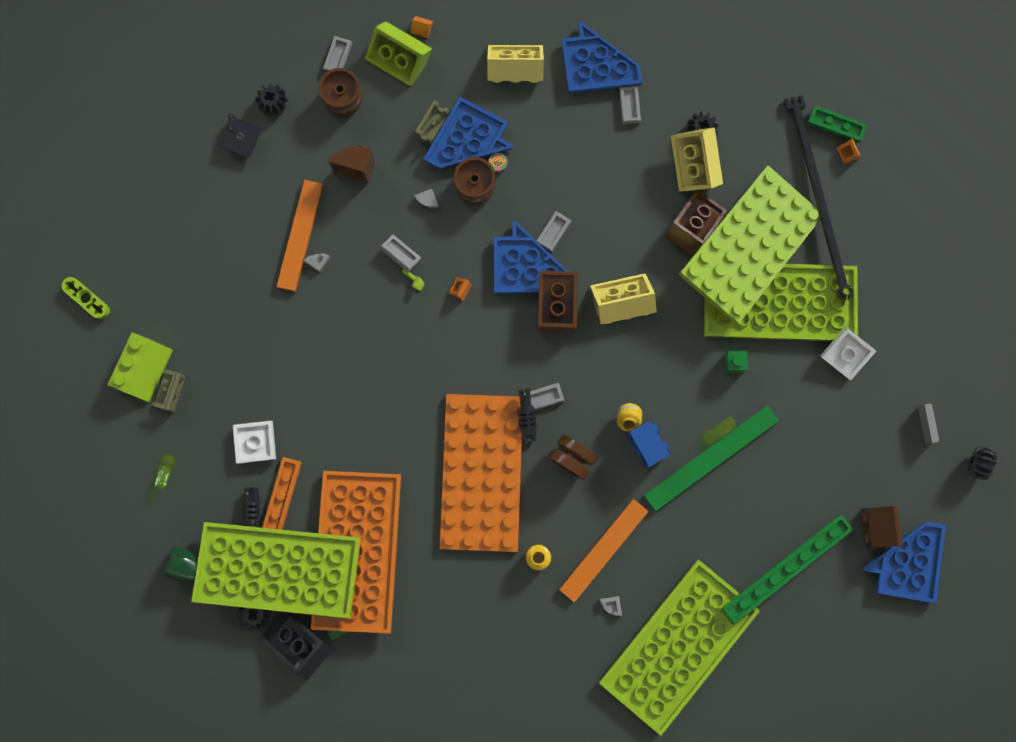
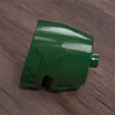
(182, 565)

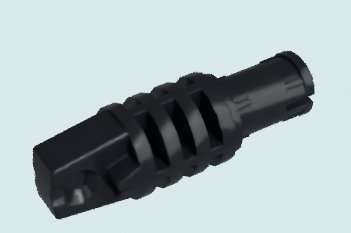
(527, 416)
(251, 507)

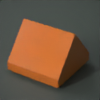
(421, 27)
(848, 152)
(460, 288)

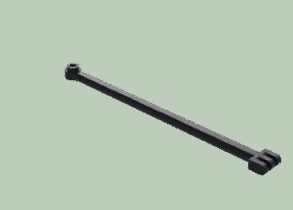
(819, 195)

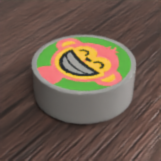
(498, 162)

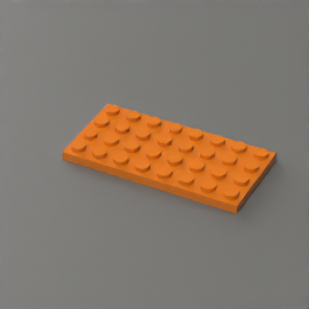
(481, 473)
(367, 509)

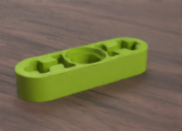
(76, 296)

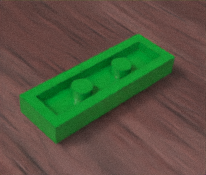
(837, 124)

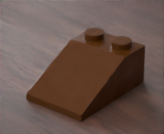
(695, 222)
(557, 301)

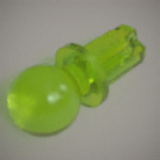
(712, 435)
(167, 462)

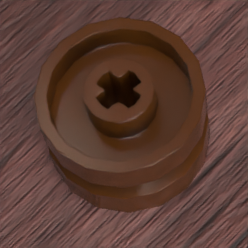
(340, 92)
(469, 171)
(574, 454)

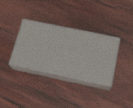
(337, 54)
(629, 105)
(553, 231)
(400, 253)
(546, 396)
(928, 423)

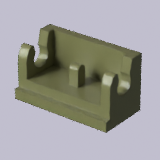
(432, 123)
(169, 390)

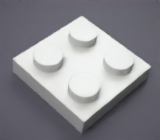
(848, 353)
(254, 442)

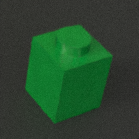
(735, 362)

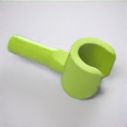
(418, 283)

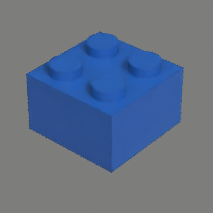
(648, 444)

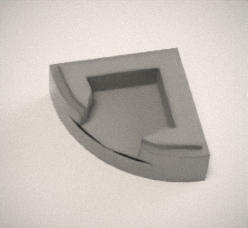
(427, 199)
(317, 261)
(611, 605)

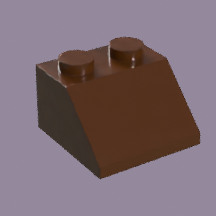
(353, 163)
(881, 527)

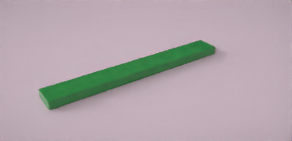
(711, 458)
(786, 569)

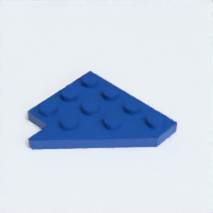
(596, 63)
(467, 134)
(519, 262)
(914, 567)

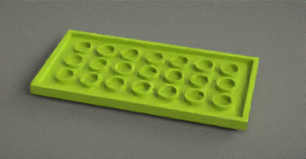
(751, 245)
(795, 306)
(276, 570)
(676, 649)

